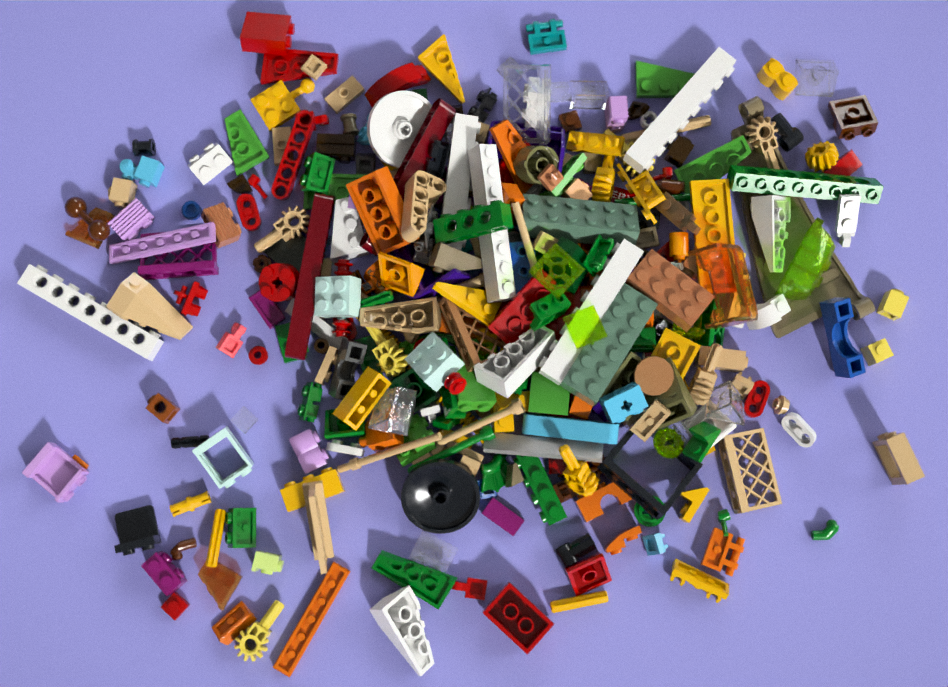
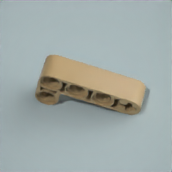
(418, 192)

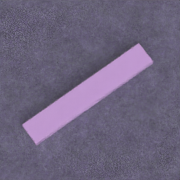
(162, 243)

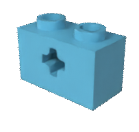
(613, 401)

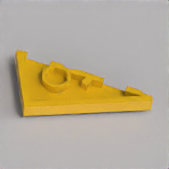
(439, 63)
(469, 299)

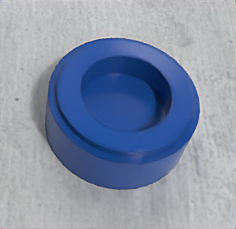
(191, 210)

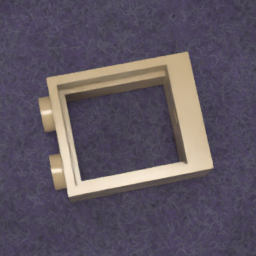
(898, 458)

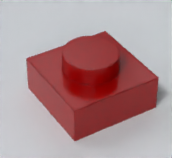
(175, 606)

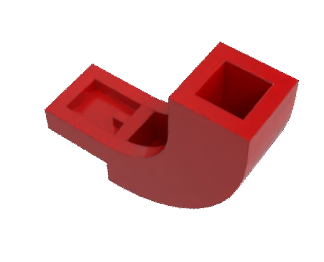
(397, 80)

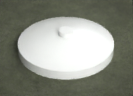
(395, 124)

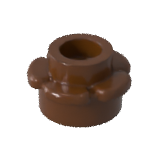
(261, 258)

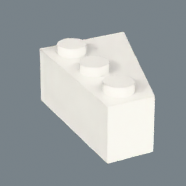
(346, 233)

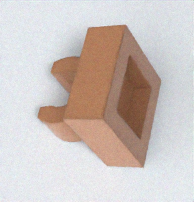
(550, 177)

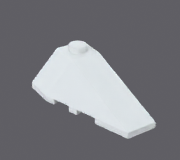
(770, 220)
(401, 622)

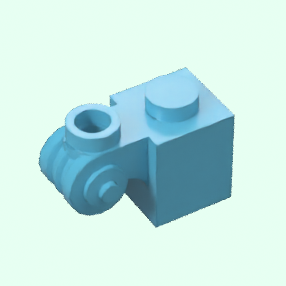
(147, 172)

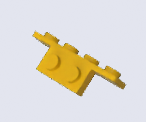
(645, 189)

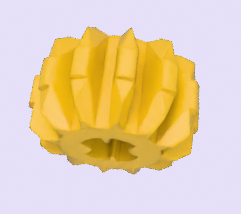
(821, 156)

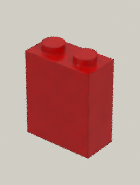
(267, 33)

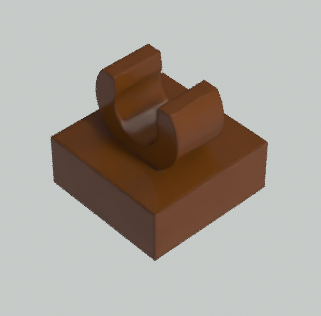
(563, 492)

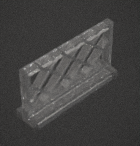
(543, 101)

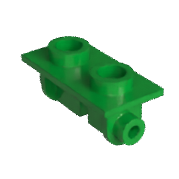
(597, 255)
(309, 395)

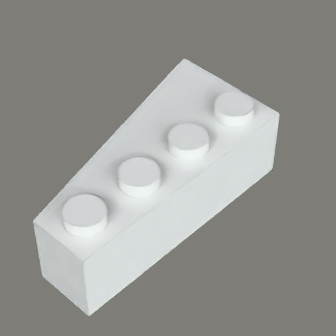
(515, 362)

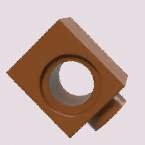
(169, 411)

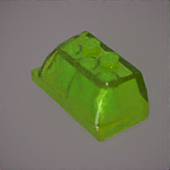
(808, 263)

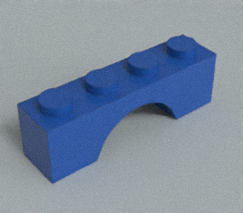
(845, 358)

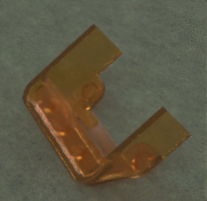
(729, 284)

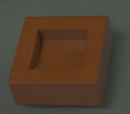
(570, 121)

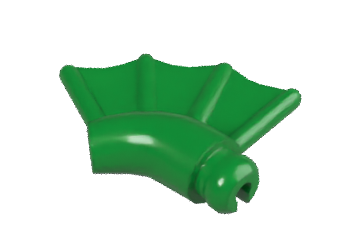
(494, 473)

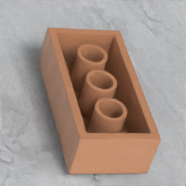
(674, 292)

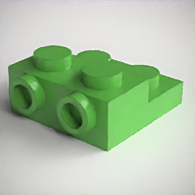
(416, 431)

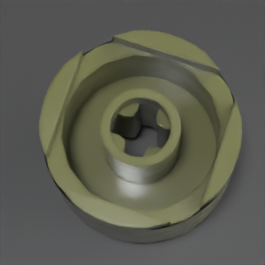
(532, 161)

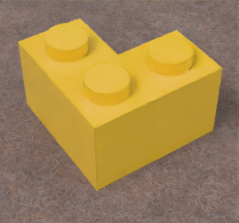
(506, 424)

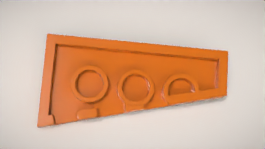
(509, 145)

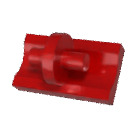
(188, 307)

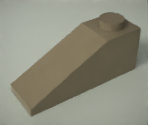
(446, 258)

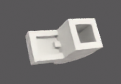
(770, 312)

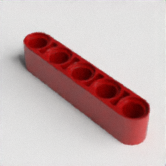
(292, 145)

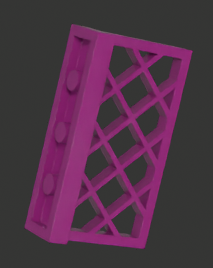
(179, 269)

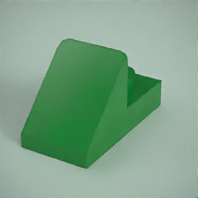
(701, 441)

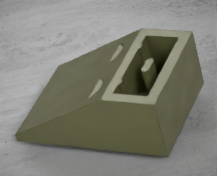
(675, 399)

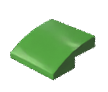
(547, 396)

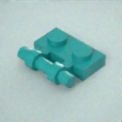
(546, 41)

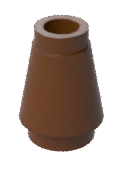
(671, 186)

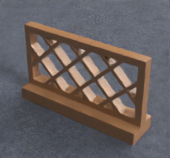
(461, 336)

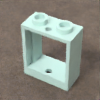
(230, 479)

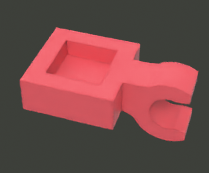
(229, 342)

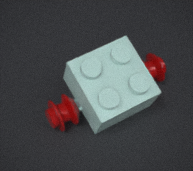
(338, 297)
(437, 364)

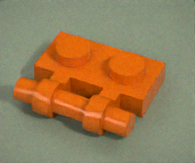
(717, 550)

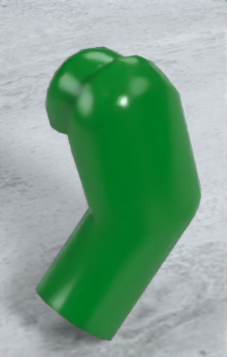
(826, 534)

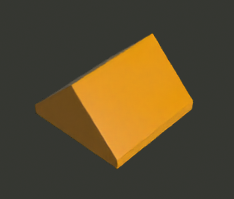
(399, 274)

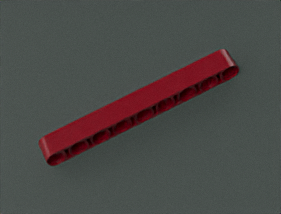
(418, 153)
(310, 269)

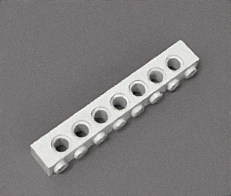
(32, 280)

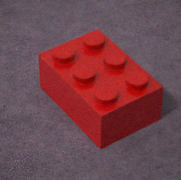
(518, 617)

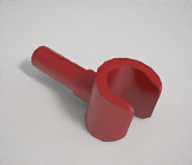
(667, 174)
(253, 181)

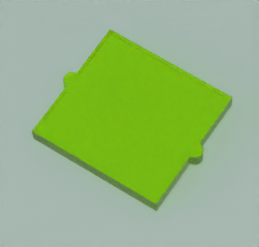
(585, 327)

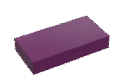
(267, 309)
(503, 516)

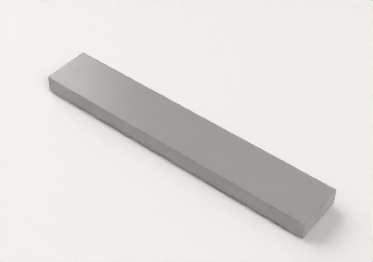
(543, 447)

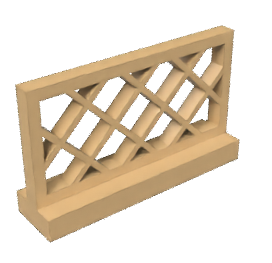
(735, 478)
(318, 523)

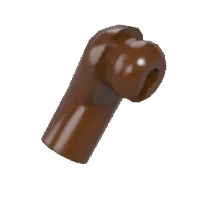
(183, 545)

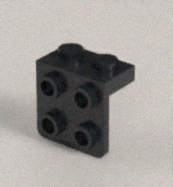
(137, 530)

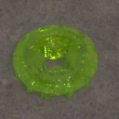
(668, 451)

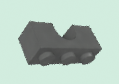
(349, 356)

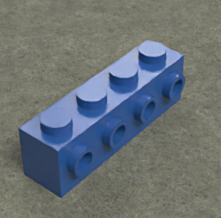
(520, 265)

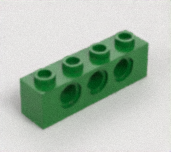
(499, 220)

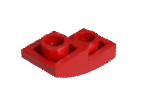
(845, 165)

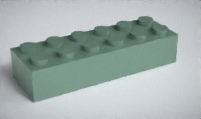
(580, 219)
(600, 361)

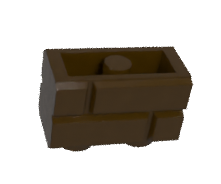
(337, 146)

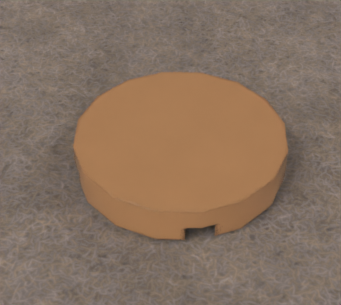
(653, 375)

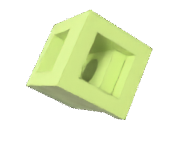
(267, 562)

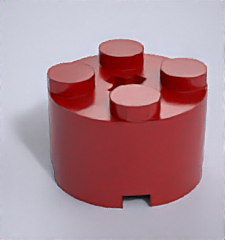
(270, 285)

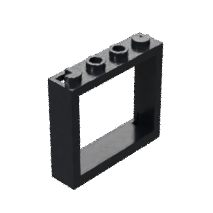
(634, 489)

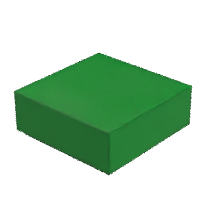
(443, 423)

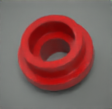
(264, 355)

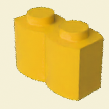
(777, 79)

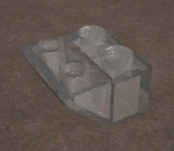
(394, 411)
(433, 552)

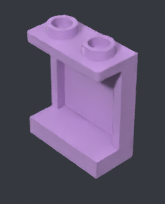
(56, 472)

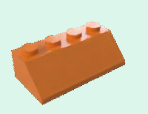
(379, 209)

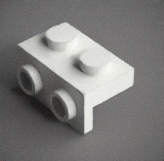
(209, 162)

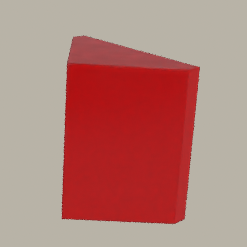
(588, 573)

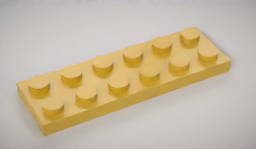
(713, 215)

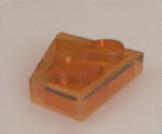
(81, 234)
(220, 582)

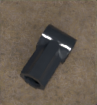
(787, 135)
(571, 552)

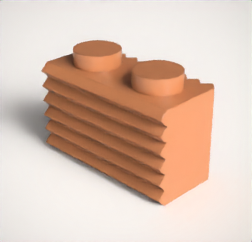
(226, 230)

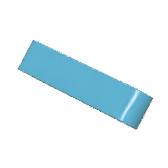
(570, 428)

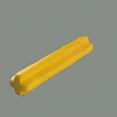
(215, 539)
(579, 601)

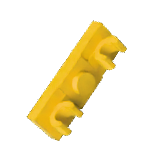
(595, 143)
(699, 580)

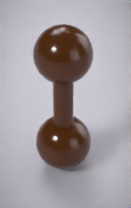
(97, 229)

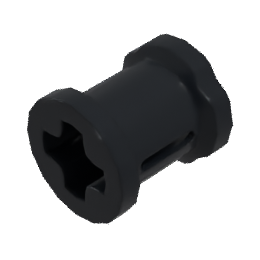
(144, 147)

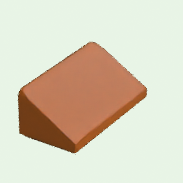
(233, 622)

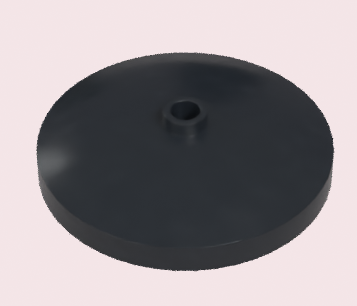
(440, 496)

